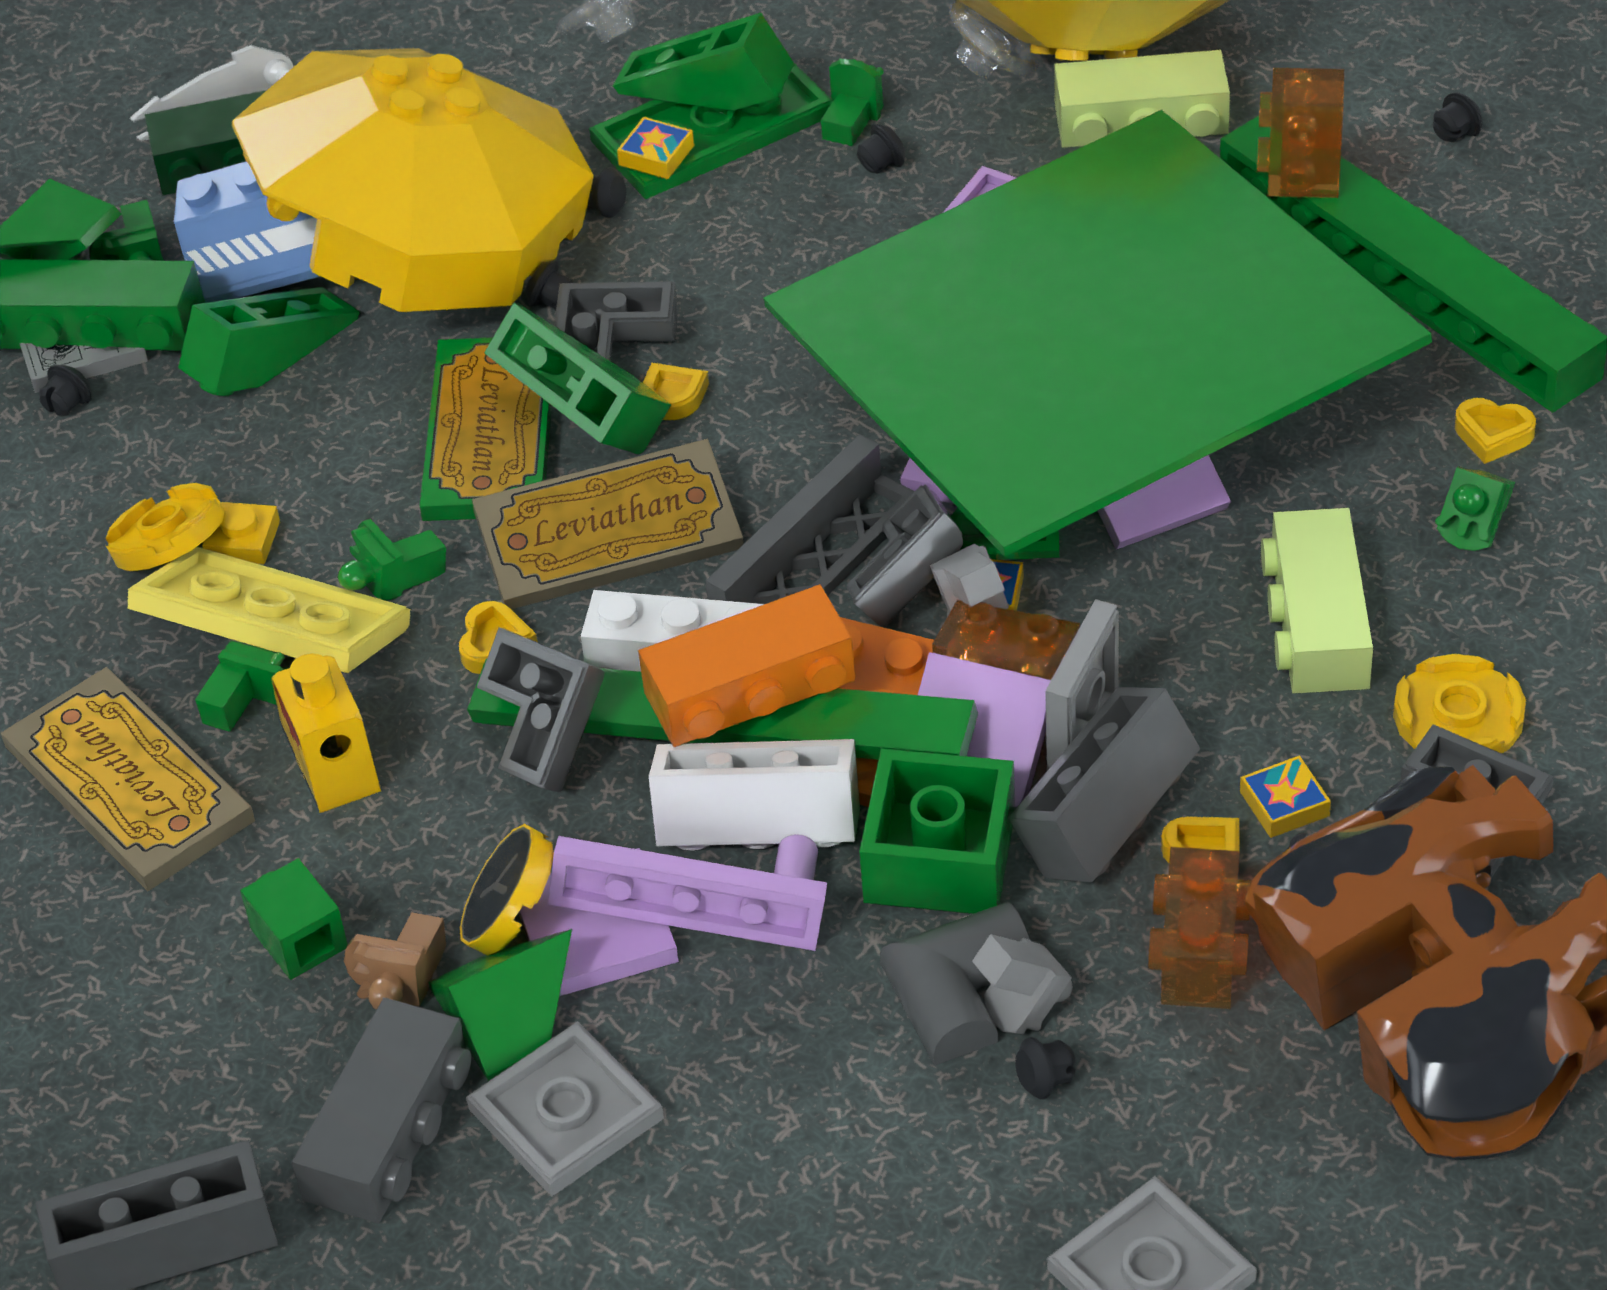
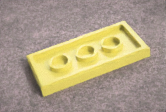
(269, 608)

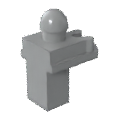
(969, 578)
(1022, 981)

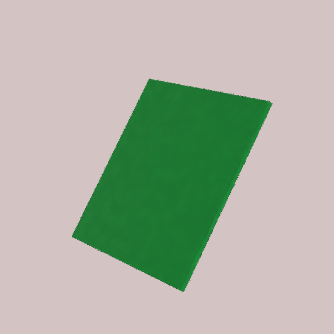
(1091, 328)

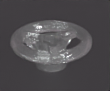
(609, 18)
(988, 45)

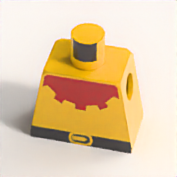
(317, 705)

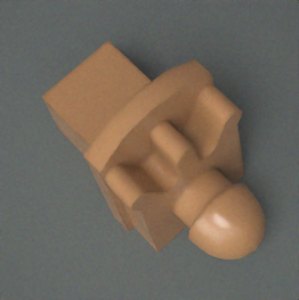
(398, 967)

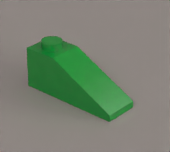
(712, 68)
(257, 337)
(578, 381)

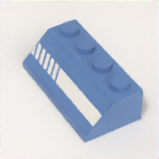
(235, 239)

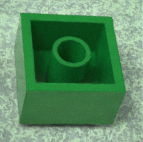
(937, 831)

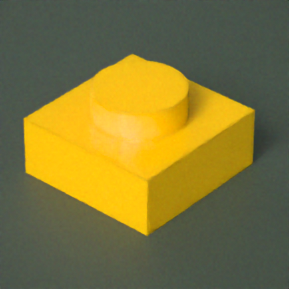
(245, 532)

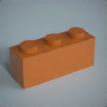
(747, 665)

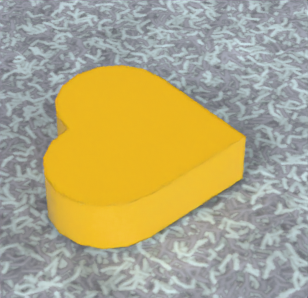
(1494, 429)
(481, 627)
(1200, 833)

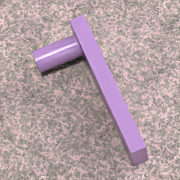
(695, 893)

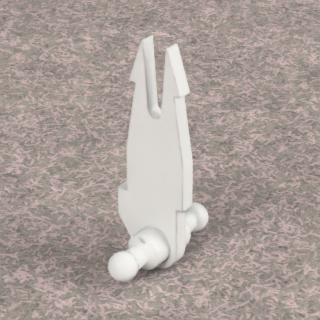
(249, 72)

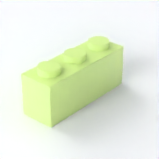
(1113, 93)
(1318, 601)

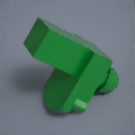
(856, 100)
(134, 241)
(1473, 508)
(389, 566)
(240, 676)

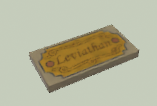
(607, 524)
(127, 778)

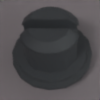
(1457, 117)
(881, 149)
(607, 192)
(545, 285)
(64, 390)
(1044, 1066)

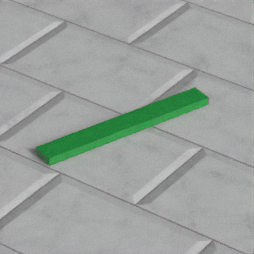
(868, 717)

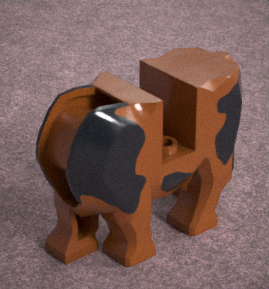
(1495, 1010)

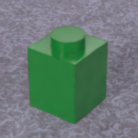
(294, 918)

